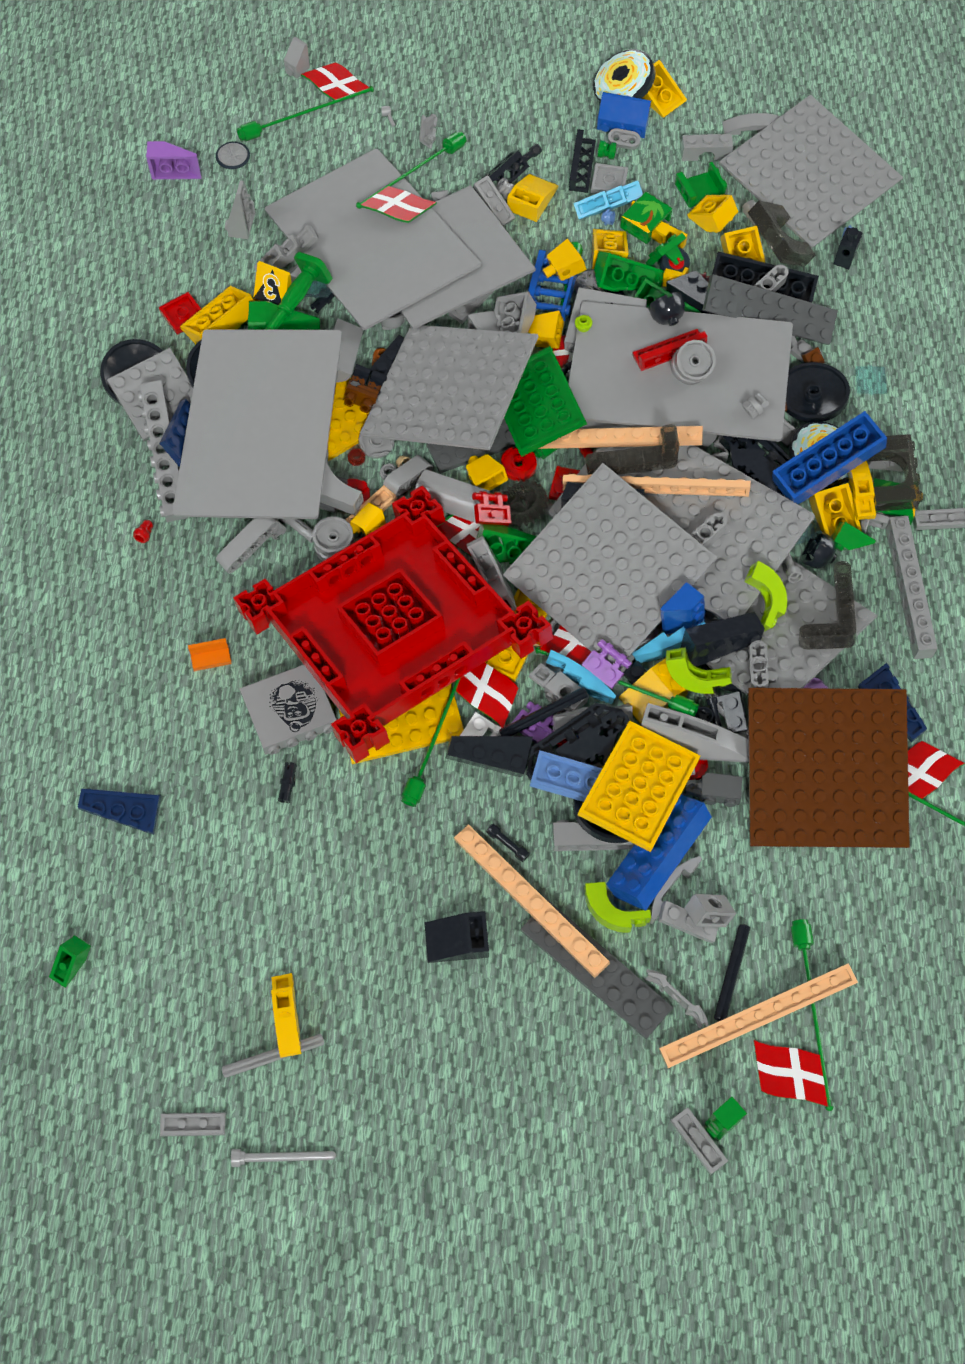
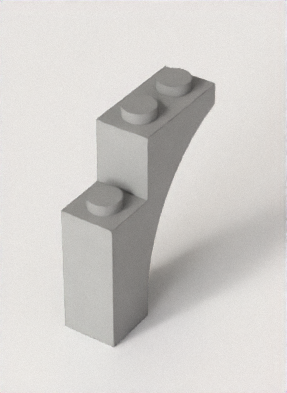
(338, 494)
(491, 570)

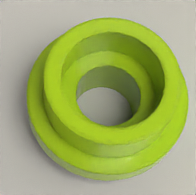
(583, 327)

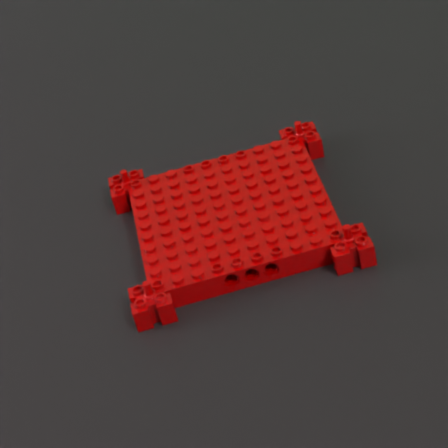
(391, 621)

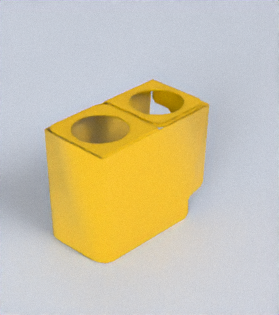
(368, 519)

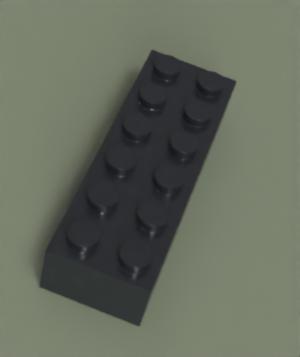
(749, 271)

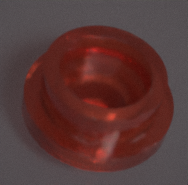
(356, 453)

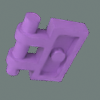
(602, 668)
(538, 730)

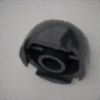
(668, 310)
(822, 549)

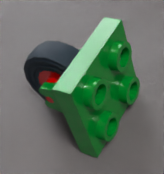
(670, 255)

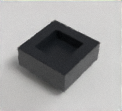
(634, 672)

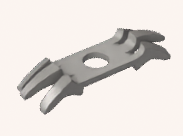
(691, 1010)

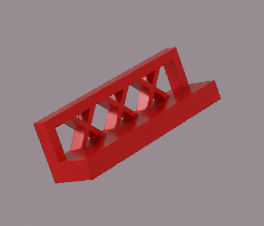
(664, 351)

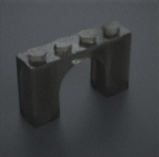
(769, 220)
(906, 494)

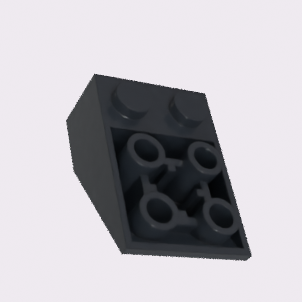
(457, 937)

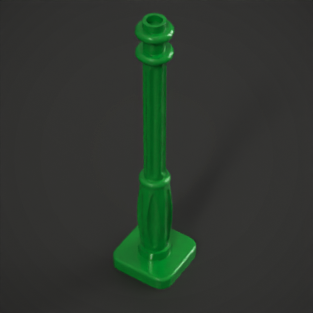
(311, 270)

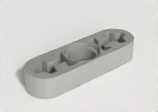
(763, 658)

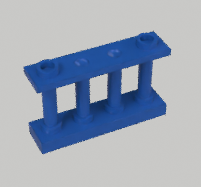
(536, 290)

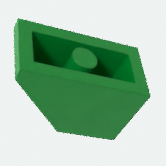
(850, 538)
(69, 960)

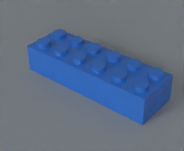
(829, 458)
(646, 872)

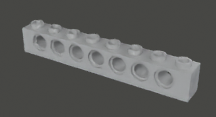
(155, 392)
(911, 588)

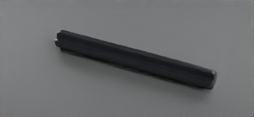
(544, 712)
(732, 972)

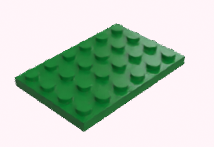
(542, 405)

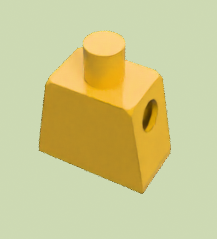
(564, 262)
(549, 329)
(486, 472)

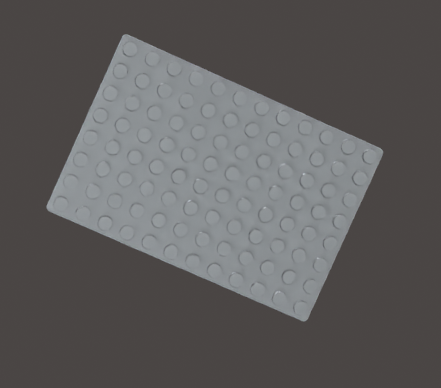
(372, 258)
(749, 361)
(258, 424)
(756, 528)

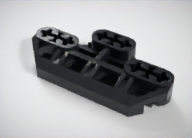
(751, 458)
(589, 740)

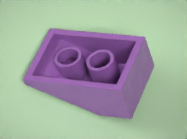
(171, 161)

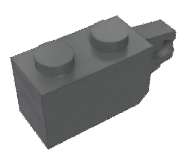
(716, 789)

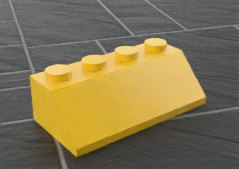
(224, 312)

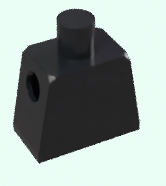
(850, 242)

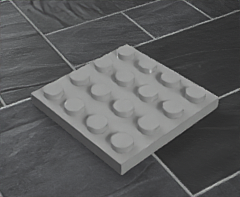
(159, 367)

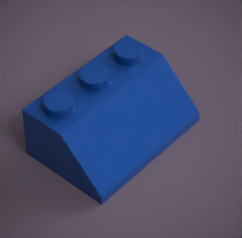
(623, 113)
(683, 609)

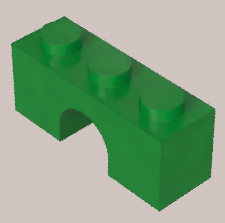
(724, 1119)

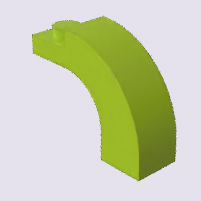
(772, 590)
(692, 677)
(610, 916)

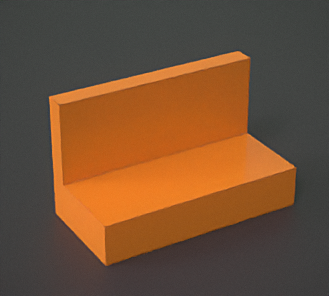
(209, 654)

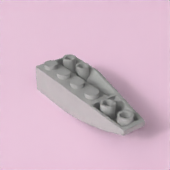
(696, 735)

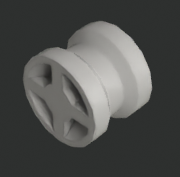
(504, 187)

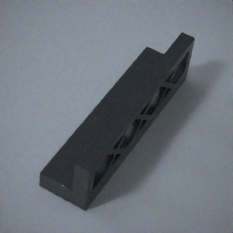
(576, 160)
(504, 165)

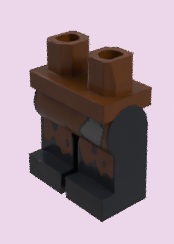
(360, 392)

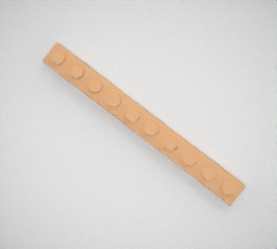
(624, 437)
(681, 486)
(532, 901)
(758, 1015)

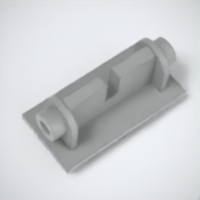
(427, 130)

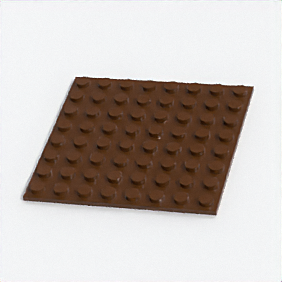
(828, 767)

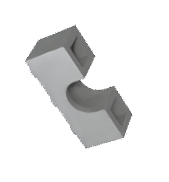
(694, 145)

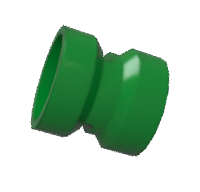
(607, 150)

